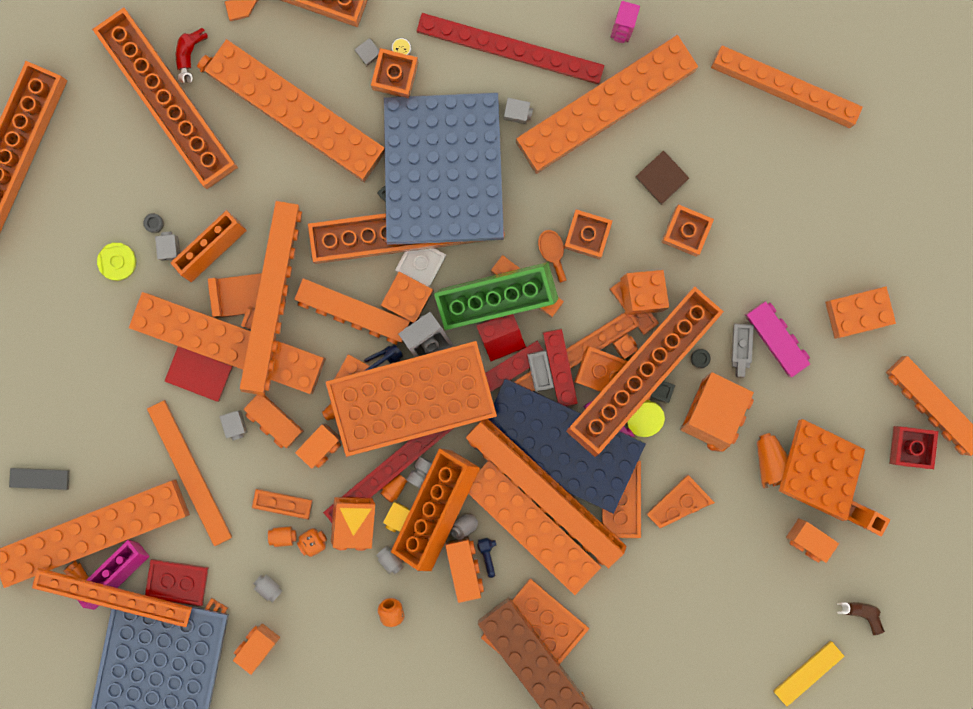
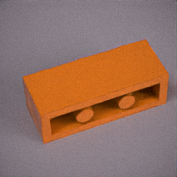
(273, 421)

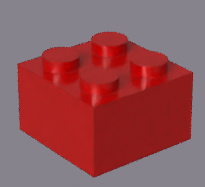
(913, 447)

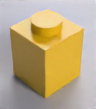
(396, 517)

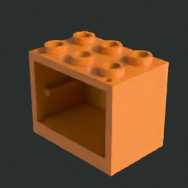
(717, 411)

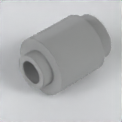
(464, 526)
(389, 561)
(267, 588)

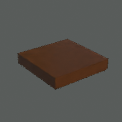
(662, 177)

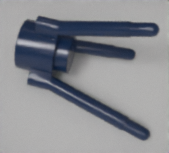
(391, 354)

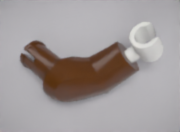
(865, 611)

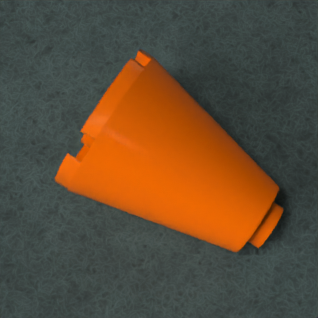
(771, 460)

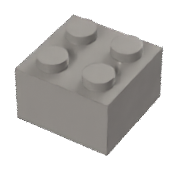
(425, 336)

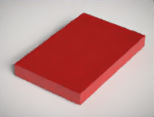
(198, 374)
(176, 582)

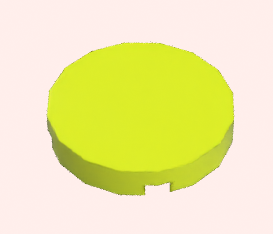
(116, 261)
(647, 419)

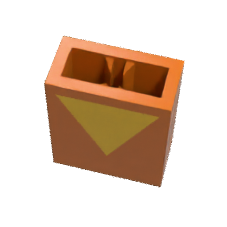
(353, 523)

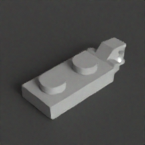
(742, 348)

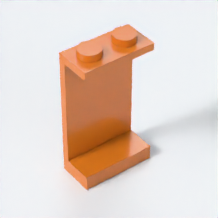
(234, 294)

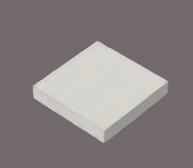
(421, 264)

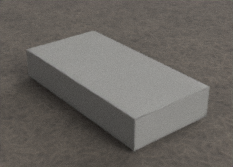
(540, 370)

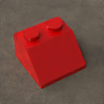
(501, 336)

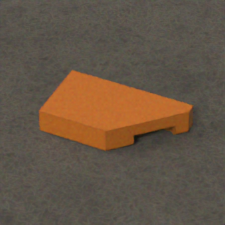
(239, 8)

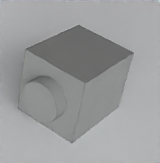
(517, 111)
(167, 246)
(233, 425)

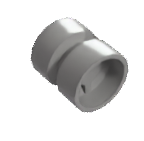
(418, 476)

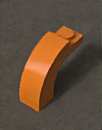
(868, 519)

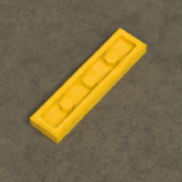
(808, 673)

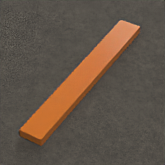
(598, 339)
(189, 473)
(111, 597)

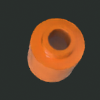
(282, 536)

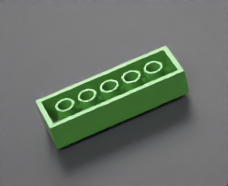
(496, 296)

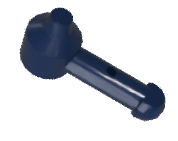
(485, 546)

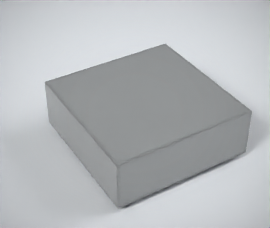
(367, 51)

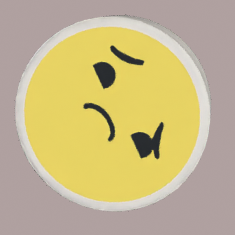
(401, 46)

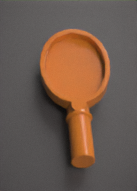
(552, 250)

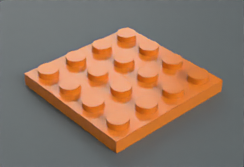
(822, 470)
(549, 619)

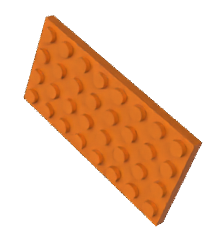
(411, 398)

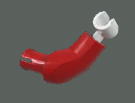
(183, 52)

